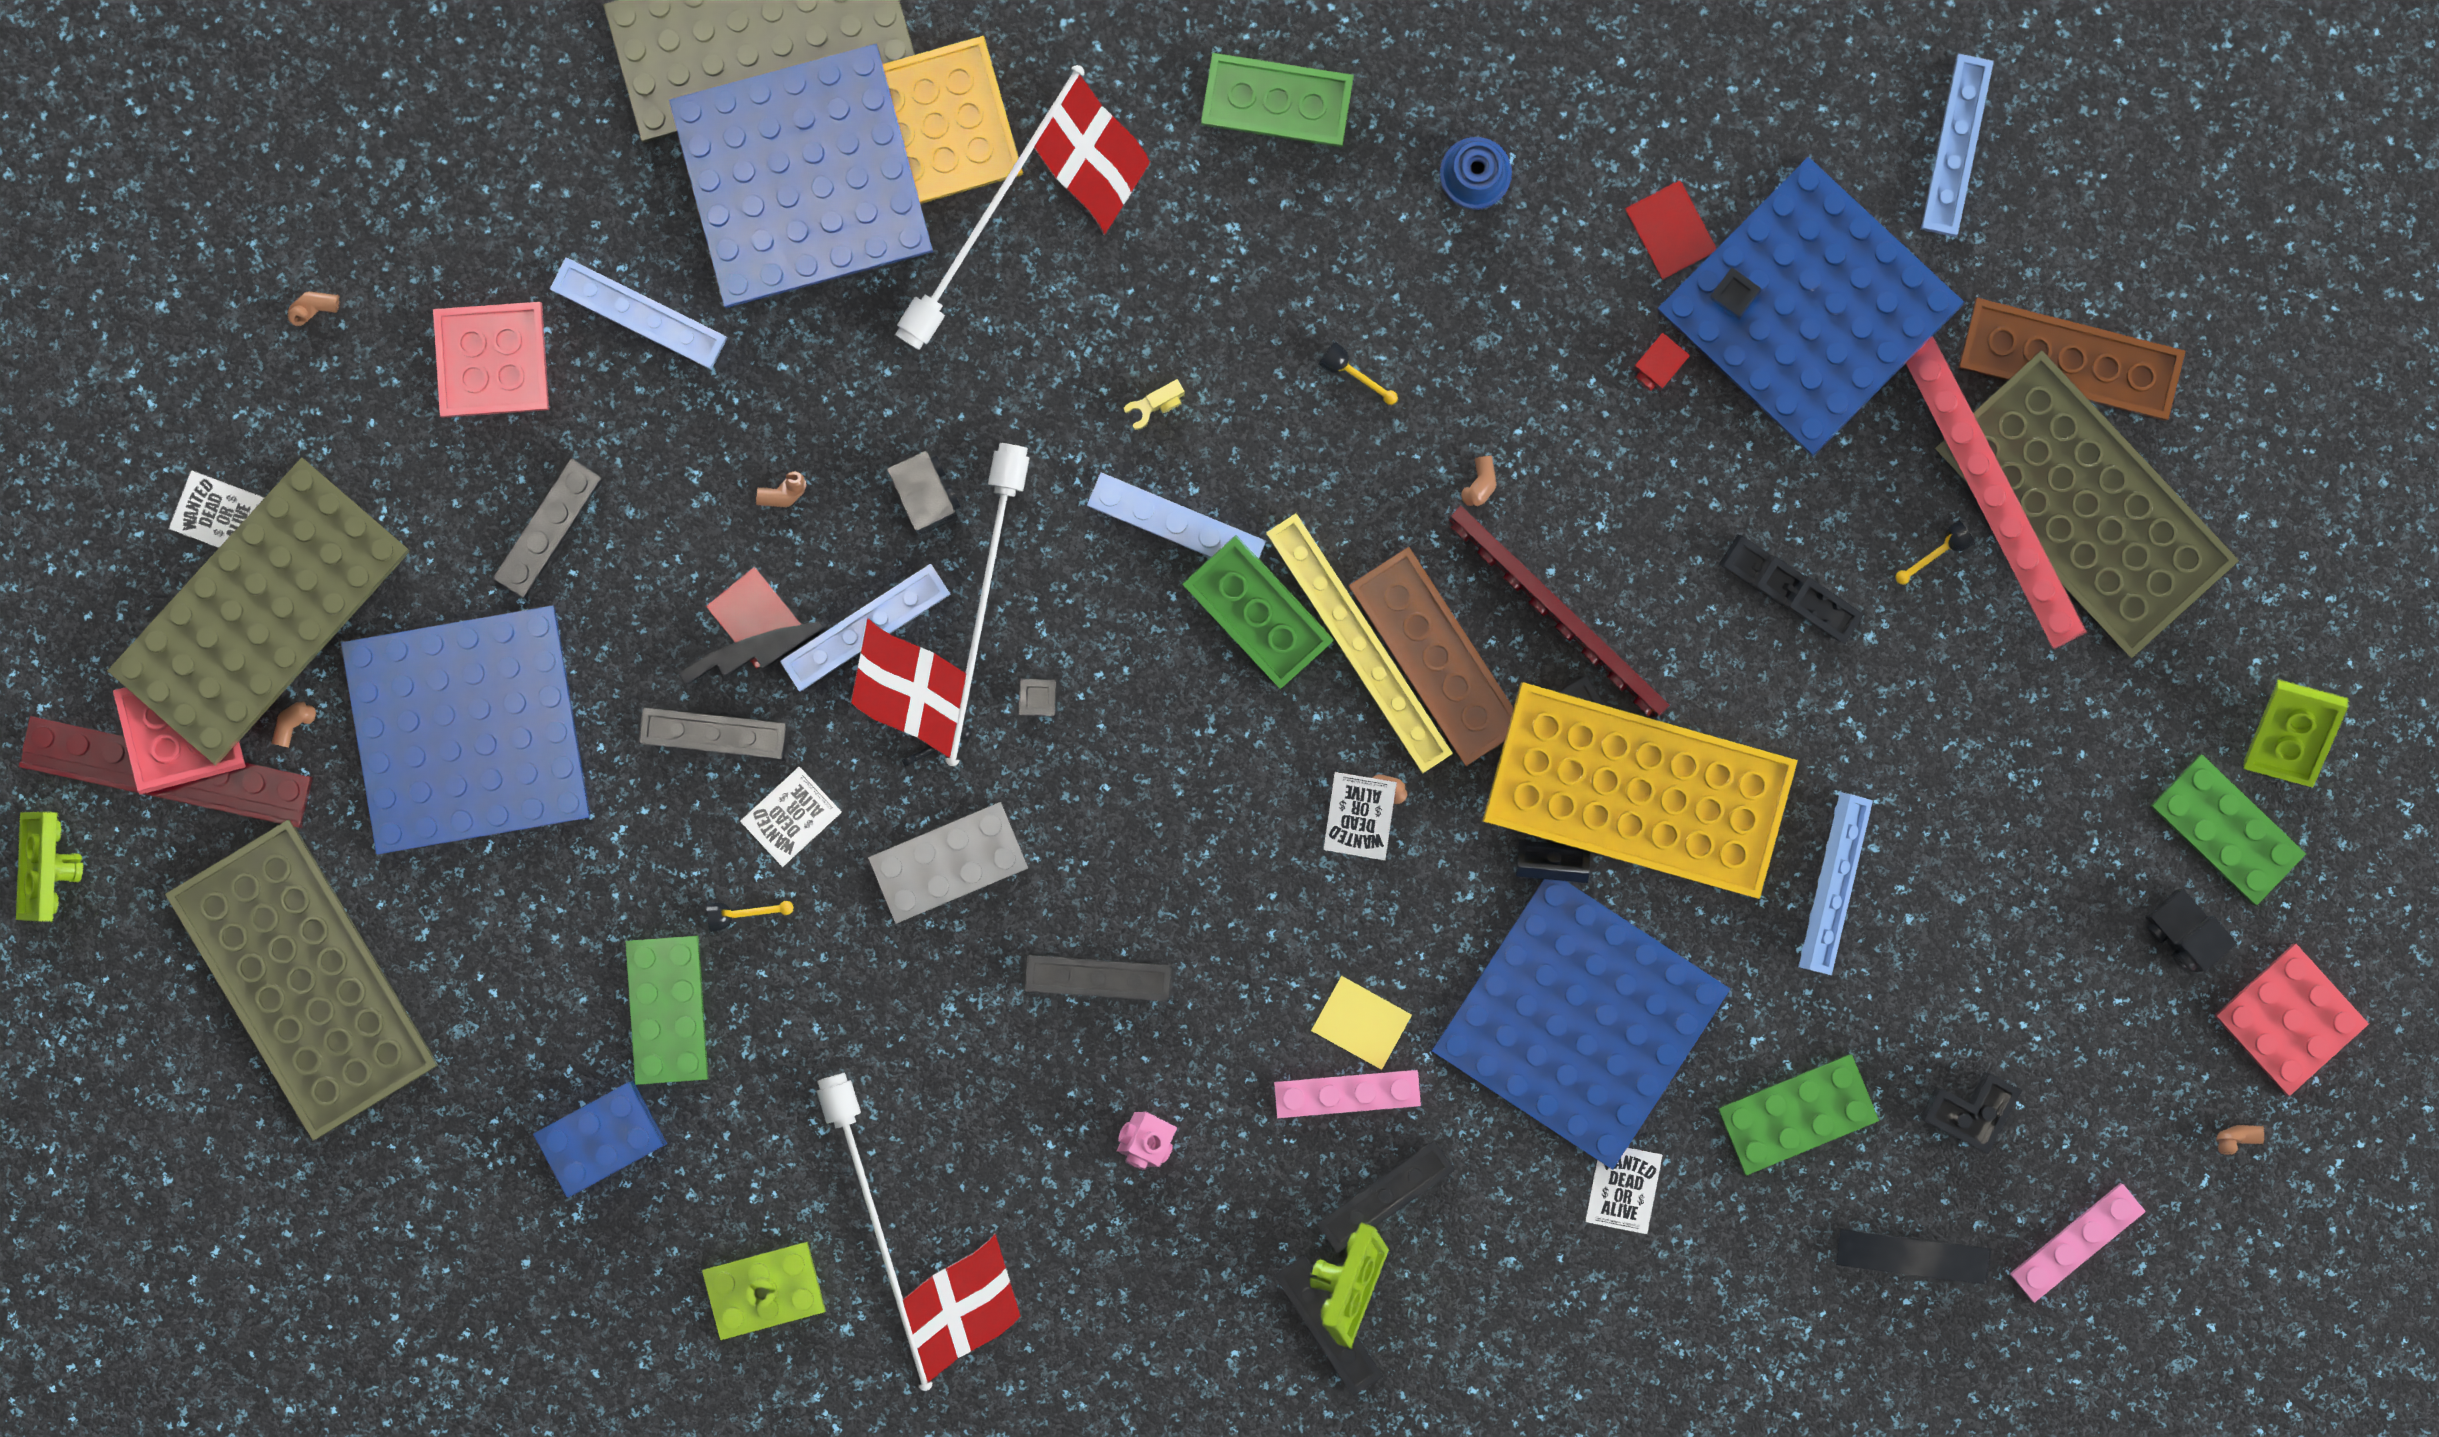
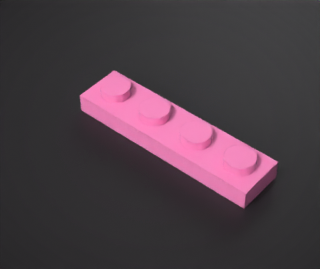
(1347, 1094)
(2077, 1242)

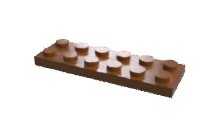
(2100, 363)
(1435, 655)

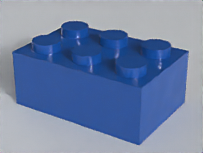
(600, 1139)

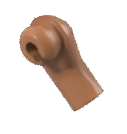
(2239, 1134)

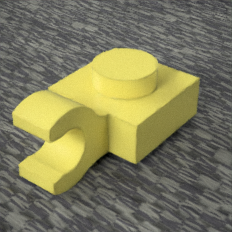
(1163, 398)

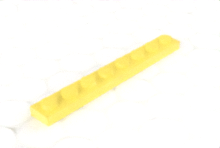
(1359, 643)

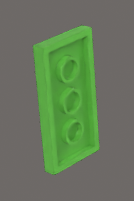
(1277, 100)
(1258, 611)
(2228, 830)
(666, 1010)
(1798, 1114)

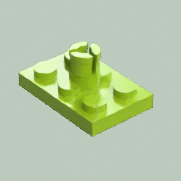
(2295, 733)
(41, 866)
(1350, 1284)
(764, 1290)

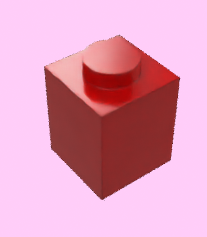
(1659, 363)

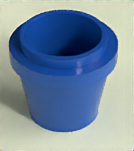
(1472, 189)

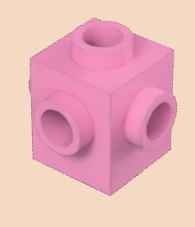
(1146, 1140)

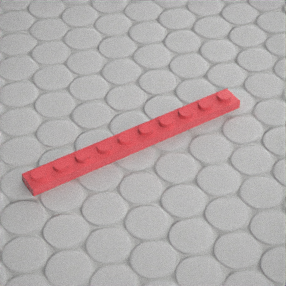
(1995, 495)

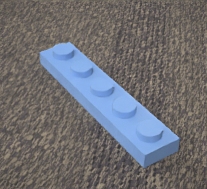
(1957, 145)
(638, 313)
(1165, 517)
(846, 638)
(1835, 883)

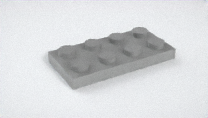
(948, 862)

